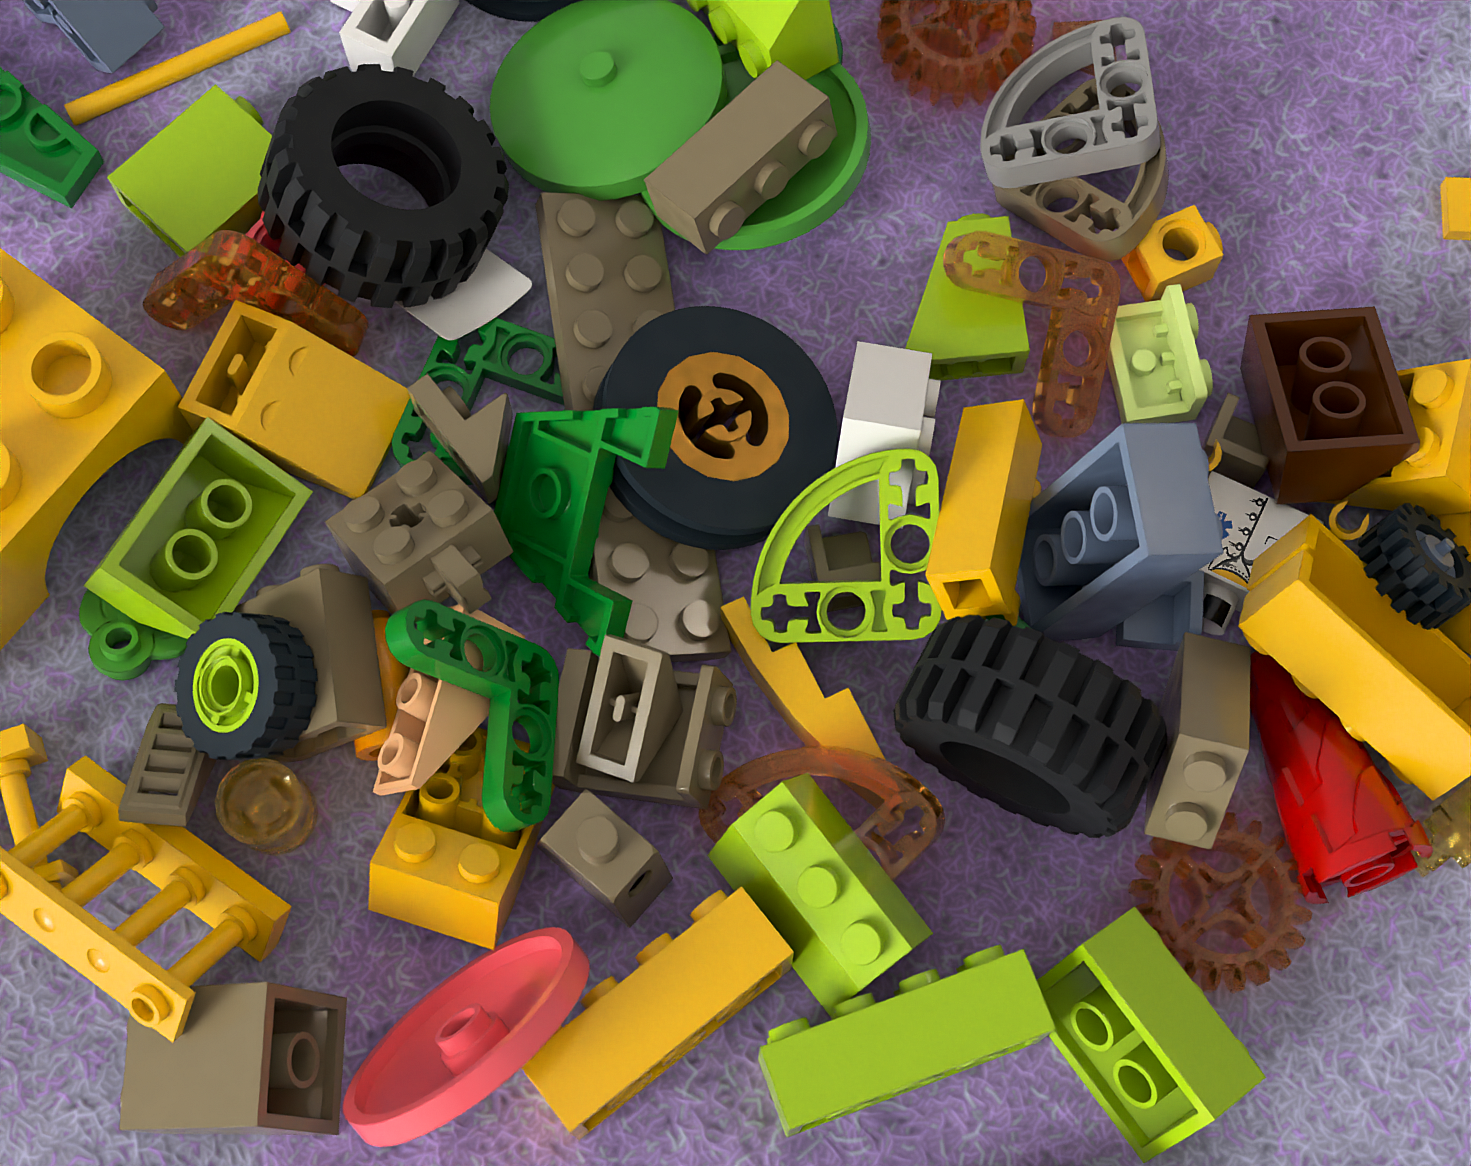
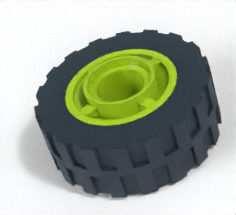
(245, 686)

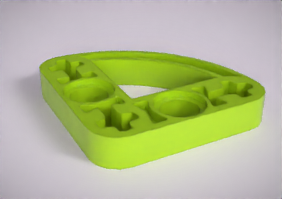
(877, 595)

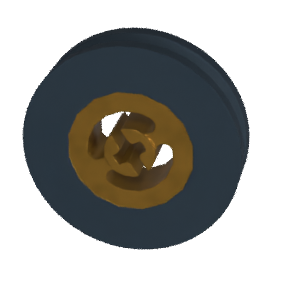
(708, 367)

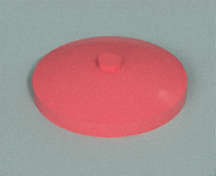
(466, 1037)

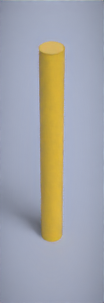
(177, 68)

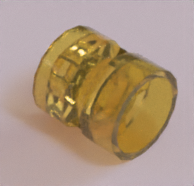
(266, 806)

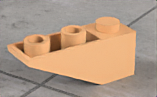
(431, 721)

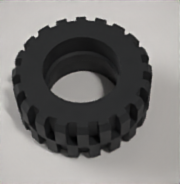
(402, 128)
(1031, 725)

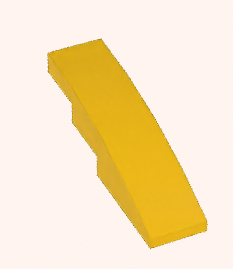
(796, 695)

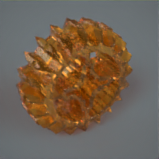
(945, 56)
(1241, 922)

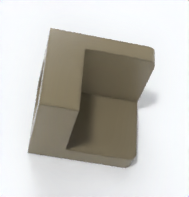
(1240, 445)
(840, 559)

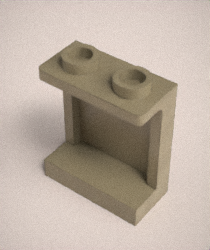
(685, 764)

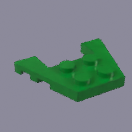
(556, 498)

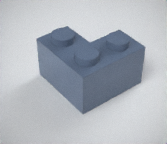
(102, 29)

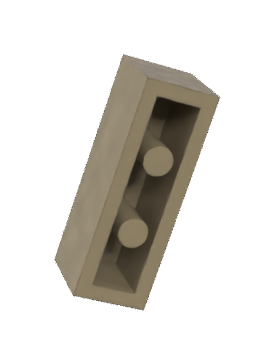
(742, 157)

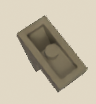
(474, 441)

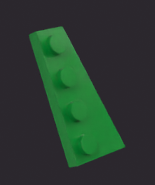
(42, 147)

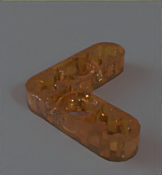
(238, 267)
(1069, 313)

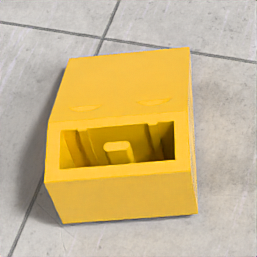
(296, 400)
(1441, 469)
(444, 857)

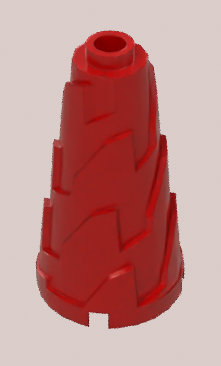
(1329, 794)

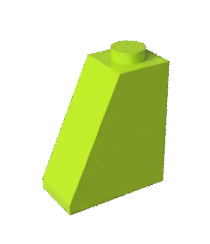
(964, 328)

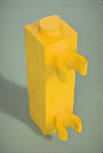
(985, 512)

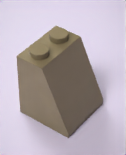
(245, 1064)

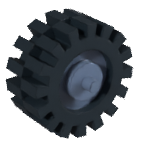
(1417, 566)

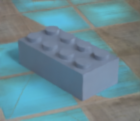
(1118, 531)

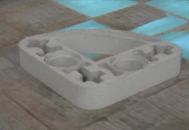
(1100, 129)

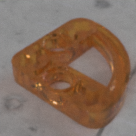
(847, 764)

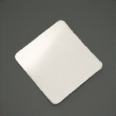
(477, 301)

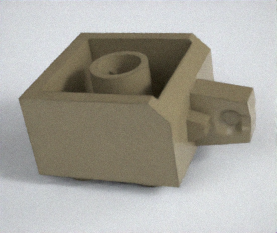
(421, 537)

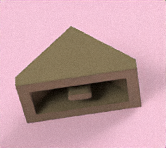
(629, 709)

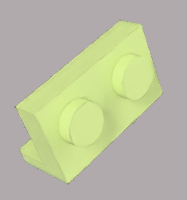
(1157, 361)

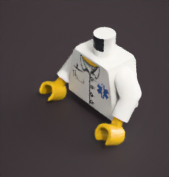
(1249, 527)

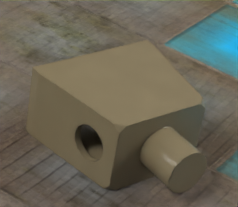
(606, 857)

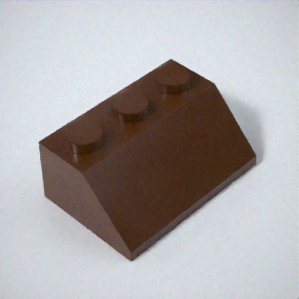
(1325, 401)

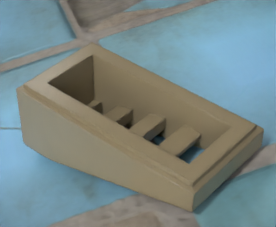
(168, 765)

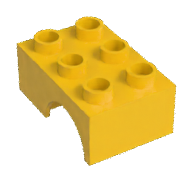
(68, 413)

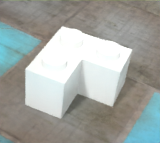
(393, 31)
(883, 413)

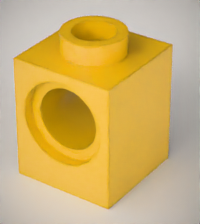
(1181, 231)

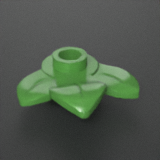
(110, 626)

